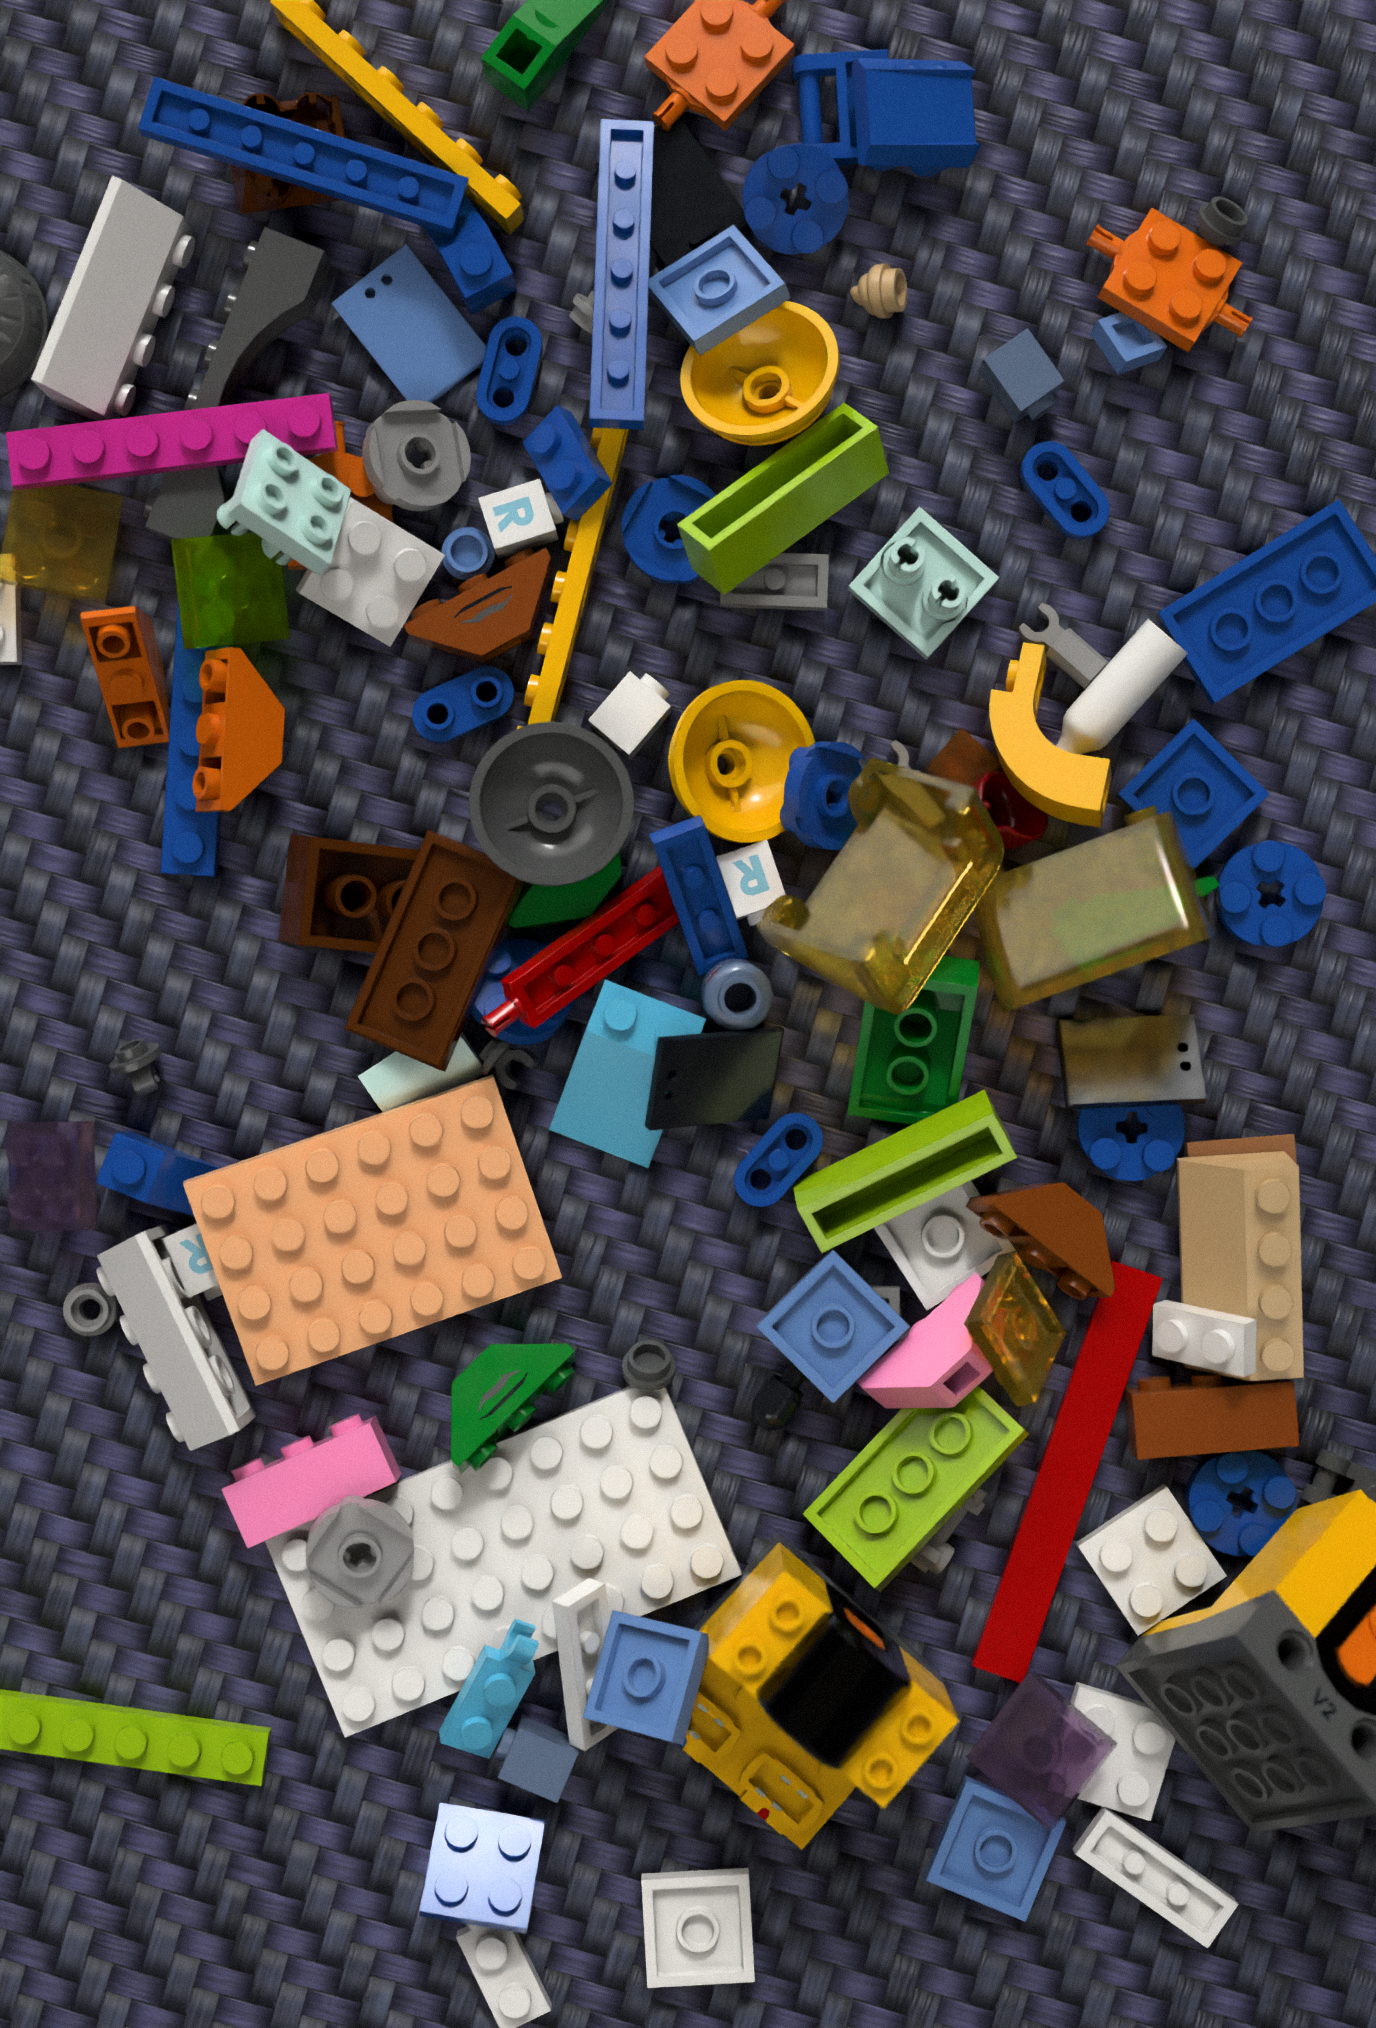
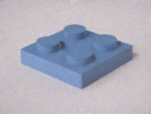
(717, 290)
(832, 1325)
(647, 1677)
(992, 1850)

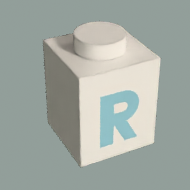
(520, 518)
(631, 713)
(750, 880)
(192, 1262)

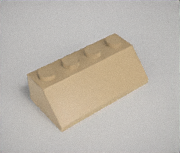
(1245, 1250)

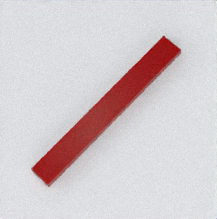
(1065, 1474)

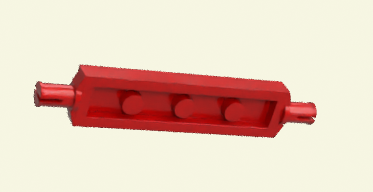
(585, 954)

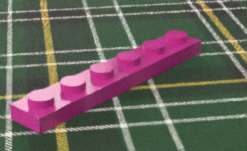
(166, 441)

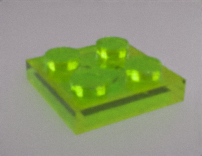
(228, 591)

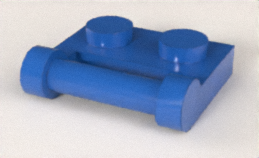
(808, 70)

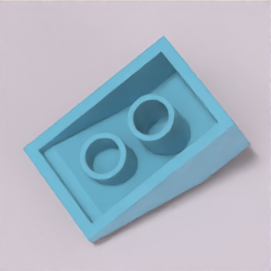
(613, 1073)

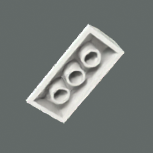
(114, 304)
(176, 1339)

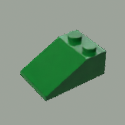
(916, 1059)

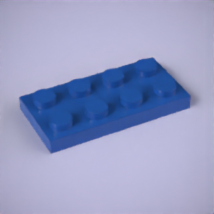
(1273, 602)

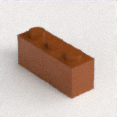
(1209, 1416)

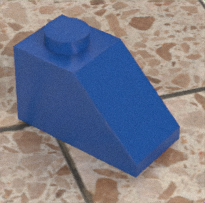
(473, 260)
(150, 1171)

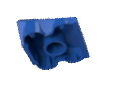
(914, 114)

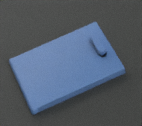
(411, 328)

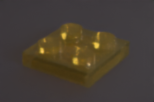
(61, 541)
(1015, 1328)

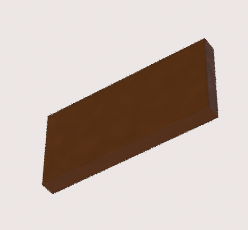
(435, 952)

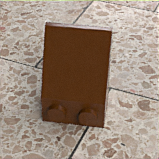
(341, 892)

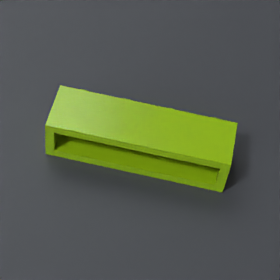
(783, 498)
(903, 1171)

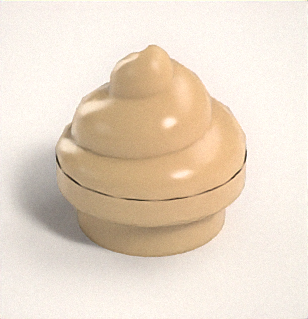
(881, 291)

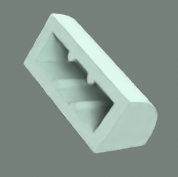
(405, 1080)

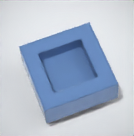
(1127, 342)

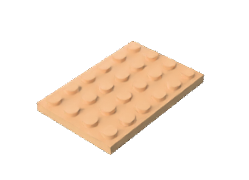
(372, 1229)

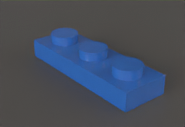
(698, 893)

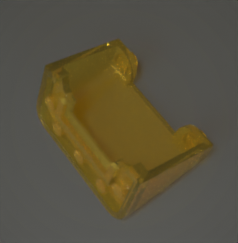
(894, 887)
(1091, 910)

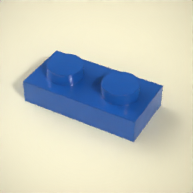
(567, 463)

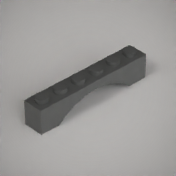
(276, 293)

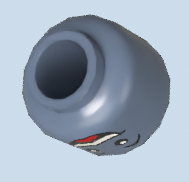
(736, 994)

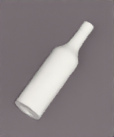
(1119, 690)

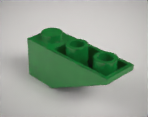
(537, 45)

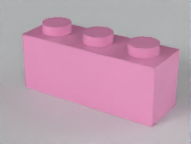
(310, 1479)

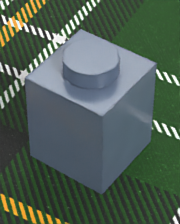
(1022, 377)
(536, 1758)

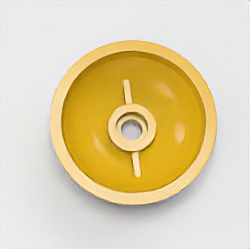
(778, 355)
(756, 735)

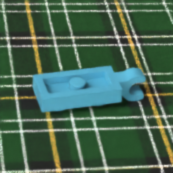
(491, 1693)

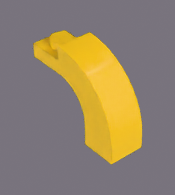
(1049, 778)

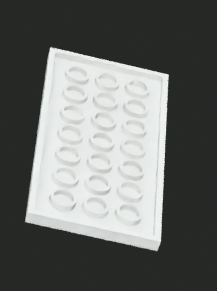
(561, 1502)

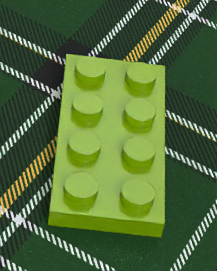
(912, 1482)

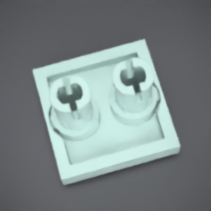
(286, 504)
(923, 583)

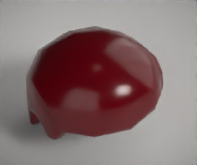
(1012, 814)

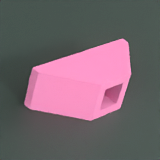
(934, 1361)

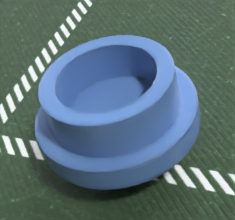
(468, 553)

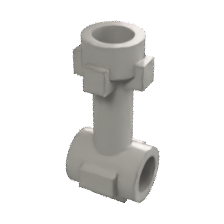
(937, 1552)

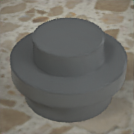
(1221, 222)
(648, 1366)

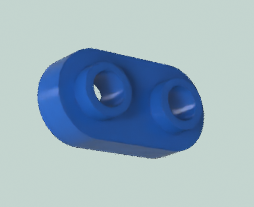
(509, 373)
(1068, 488)
(464, 707)
(779, 1160)

